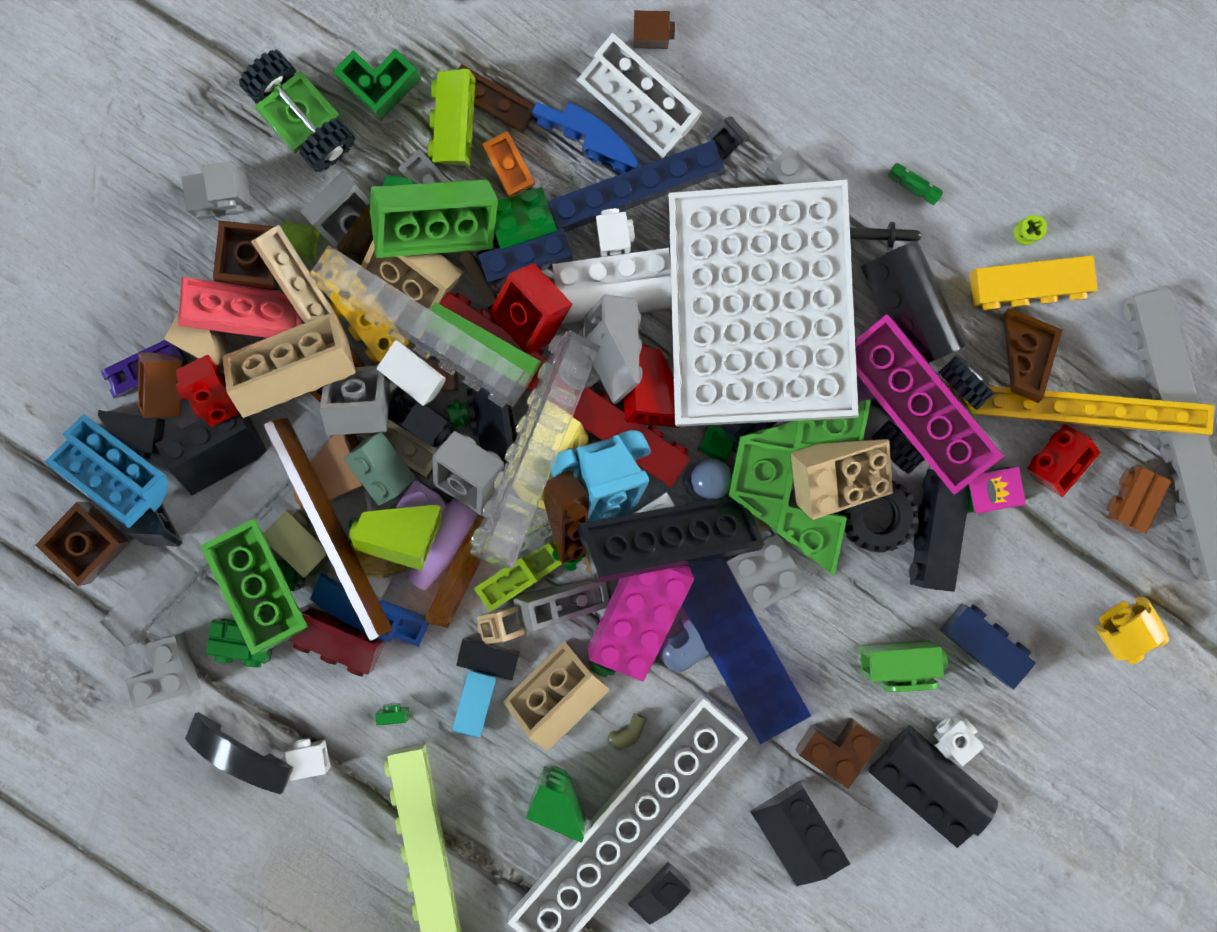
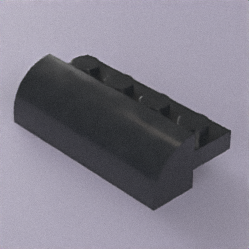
(914, 301)
(934, 787)

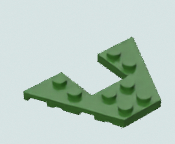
(765, 479)

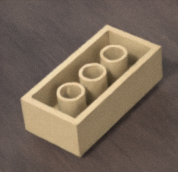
(288, 365)

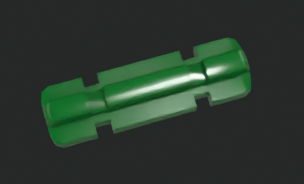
(915, 183)

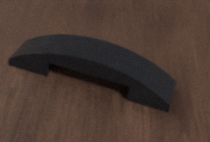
(236, 758)

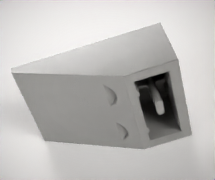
(614, 327)

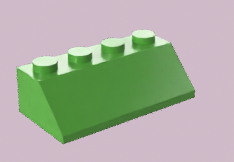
(433, 218)
(254, 587)

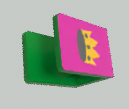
(996, 490)

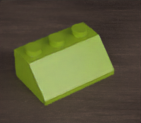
(452, 118)

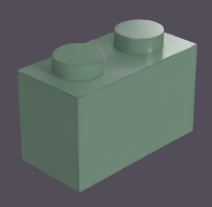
(379, 468)

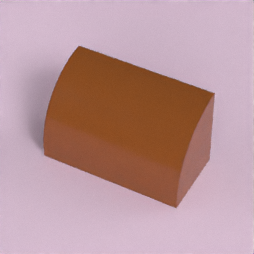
(157, 385)

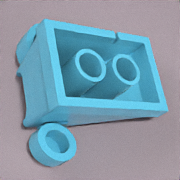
(608, 473)

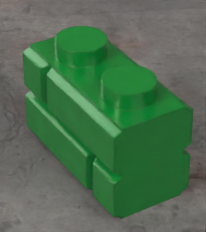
(228, 643)

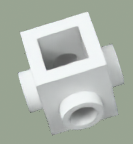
(957, 740)

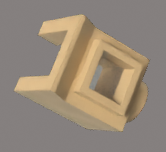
(492, 627)

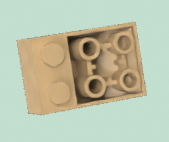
(840, 475)

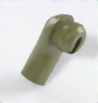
(630, 736)

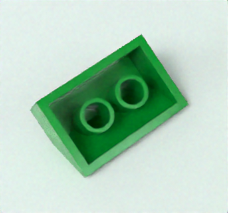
(557, 804)

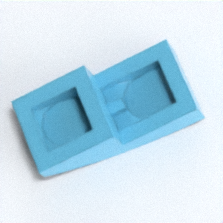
(474, 704)

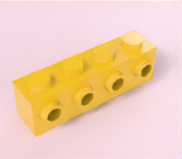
(374, 337)

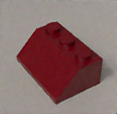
(337, 642)

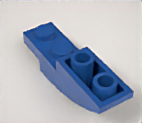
(599, 139)
(332, 597)

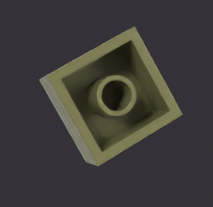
(297, 542)

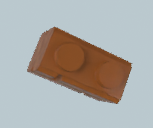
(1138, 499)

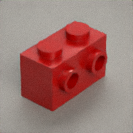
(206, 390)
(1063, 460)

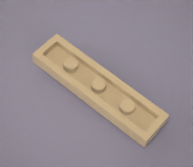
(292, 275)

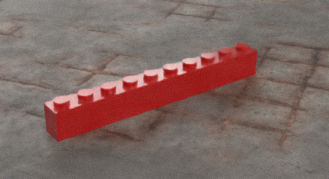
(593, 410)

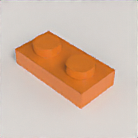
(508, 164)

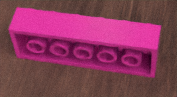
(923, 405)

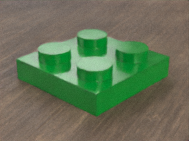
(523, 218)

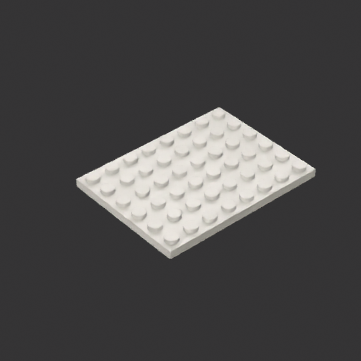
(762, 304)

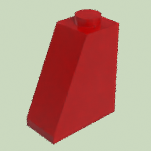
(653, 397)

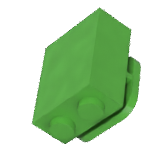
(903, 665)

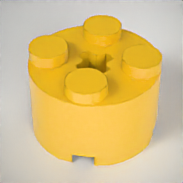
(1132, 630)

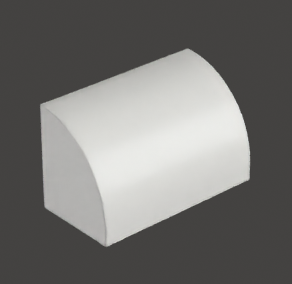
(411, 373)

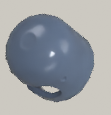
(709, 479)
(684, 648)

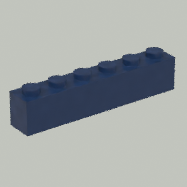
(637, 186)

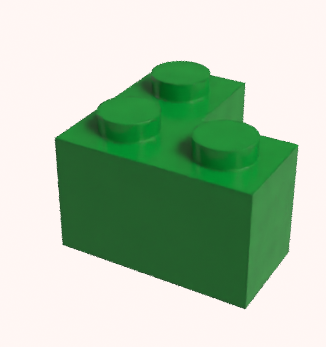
(381, 87)

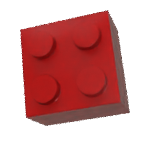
(530, 308)

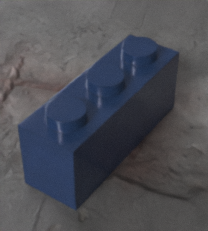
(542, 251)
(988, 645)

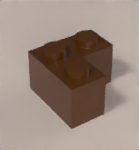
(839, 758)

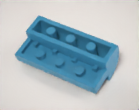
(108, 472)

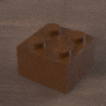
(238, 259)
(83, 543)

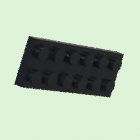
(668, 538)

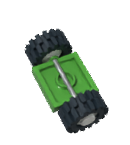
(296, 110)
(965, 382)

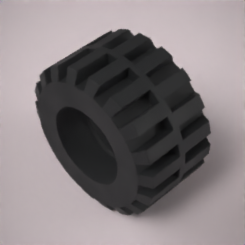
(895, 534)

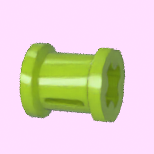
(1038, 233)

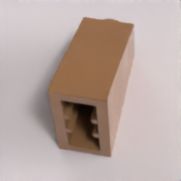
(332, 469)

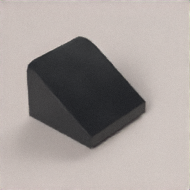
(728, 137)

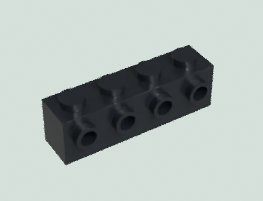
(938, 535)

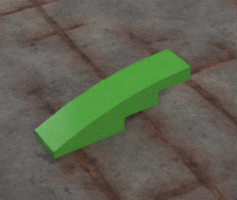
(491, 341)

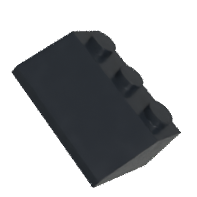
(491, 423)
(209, 454)
(800, 836)

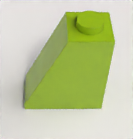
(398, 534)

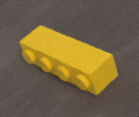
(1033, 281)

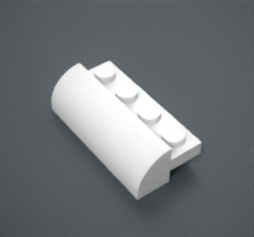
(639, 95)
(629, 275)

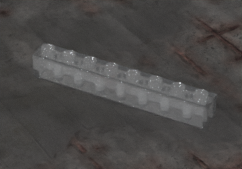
(420, 326)
(534, 450)

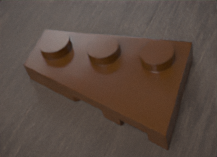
(1030, 353)

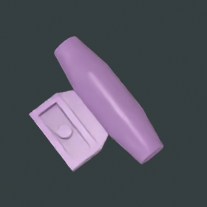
(450, 535)

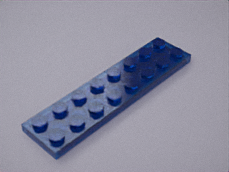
(742, 651)

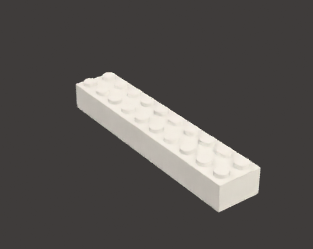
(630, 822)

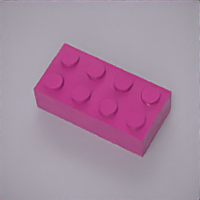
(639, 620)

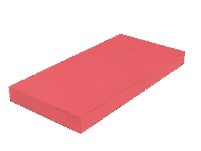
(235, 308)

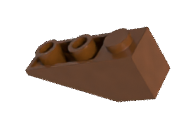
(566, 508)

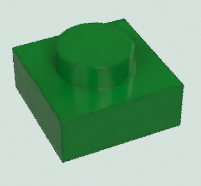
(715, 443)
(392, 714)

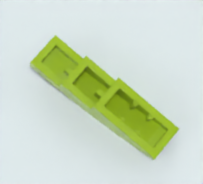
(512, 581)

